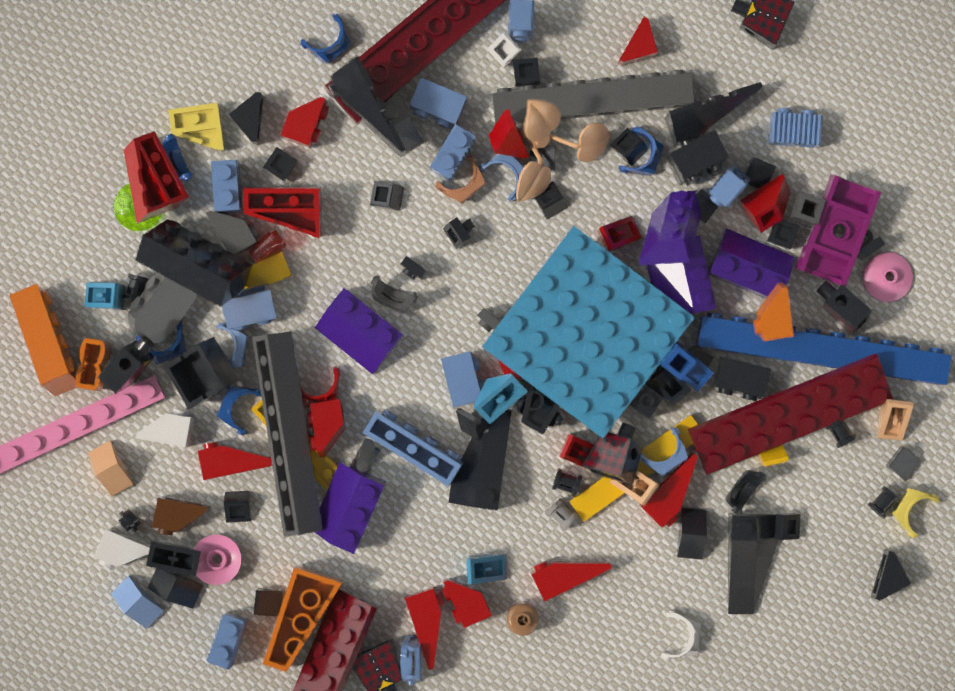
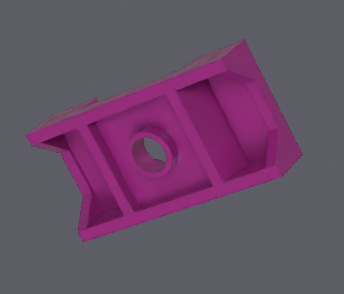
(833, 256)

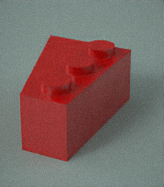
(152, 178)
(287, 206)

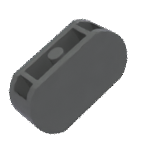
(159, 308)

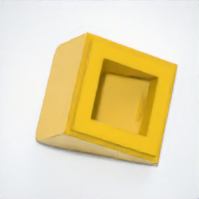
(773, 456)

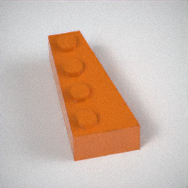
(44, 339)
(300, 612)

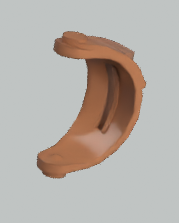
(467, 191)

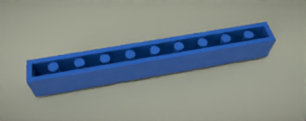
(824, 350)

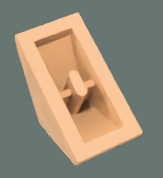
(894, 419)
(110, 468)
(640, 490)

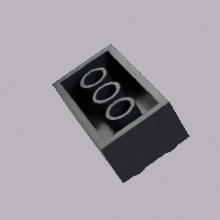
(193, 262)

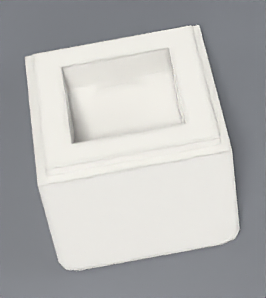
(504, 49)

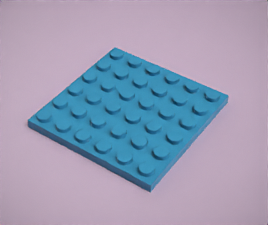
(588, 331)

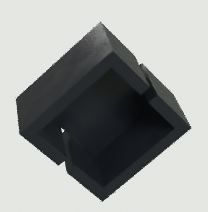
(696, 158)
(201, 372)

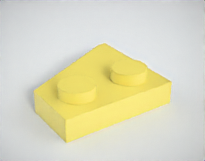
(198, 124)

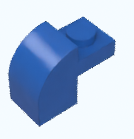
(686, 366)

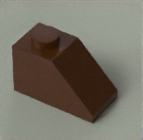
(174, 514)

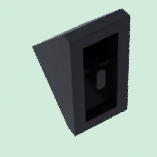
(249, 116)
(668, 385)
(692, 533)
(173, 558)
(890, 577)
(175, 588)

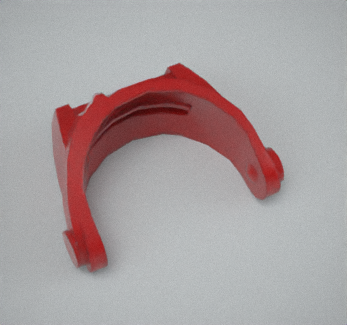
(332, 394)

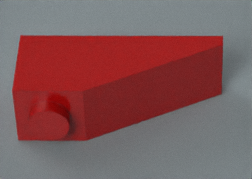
(227, 460)
(669, 495)
(562, 575)
(426, 617)

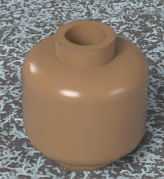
(522, 609)

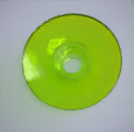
(125, 213)

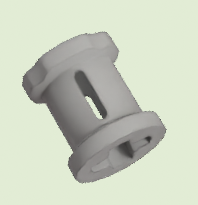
(561, 514)

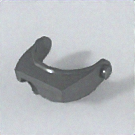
(380, 288)
(366, 455)

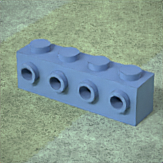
(413, 447)

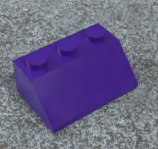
(672, 230)
(750, 264)
(686, 282)
(358, 331)
(348, 506)

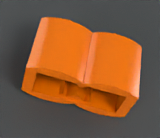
(93, 357)

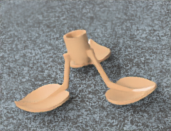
(540, 120)

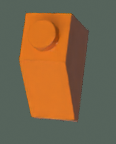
(774, 315)

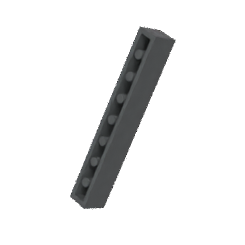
(602, 97)
(287, 434)

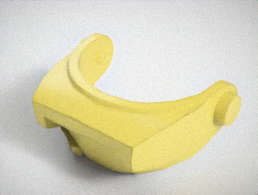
(905, 505)

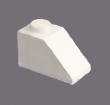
(169, 429)
(119, 549)

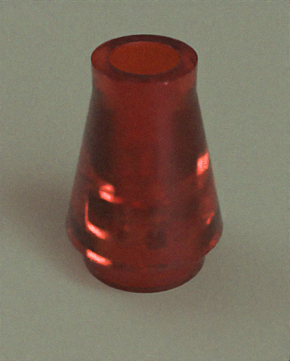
(267, 247)

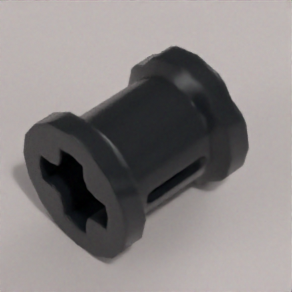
(135, 287)
(841, 433)
(567, 482)
(884, 502)

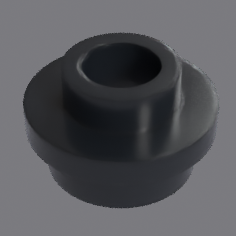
(129, 520)

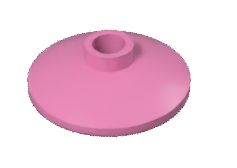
(878, 285)
(216, 573)

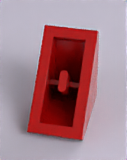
(640, 46)
(506, 137)
(619, 233)
(575, 450)

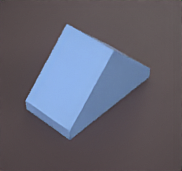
(137, 602)

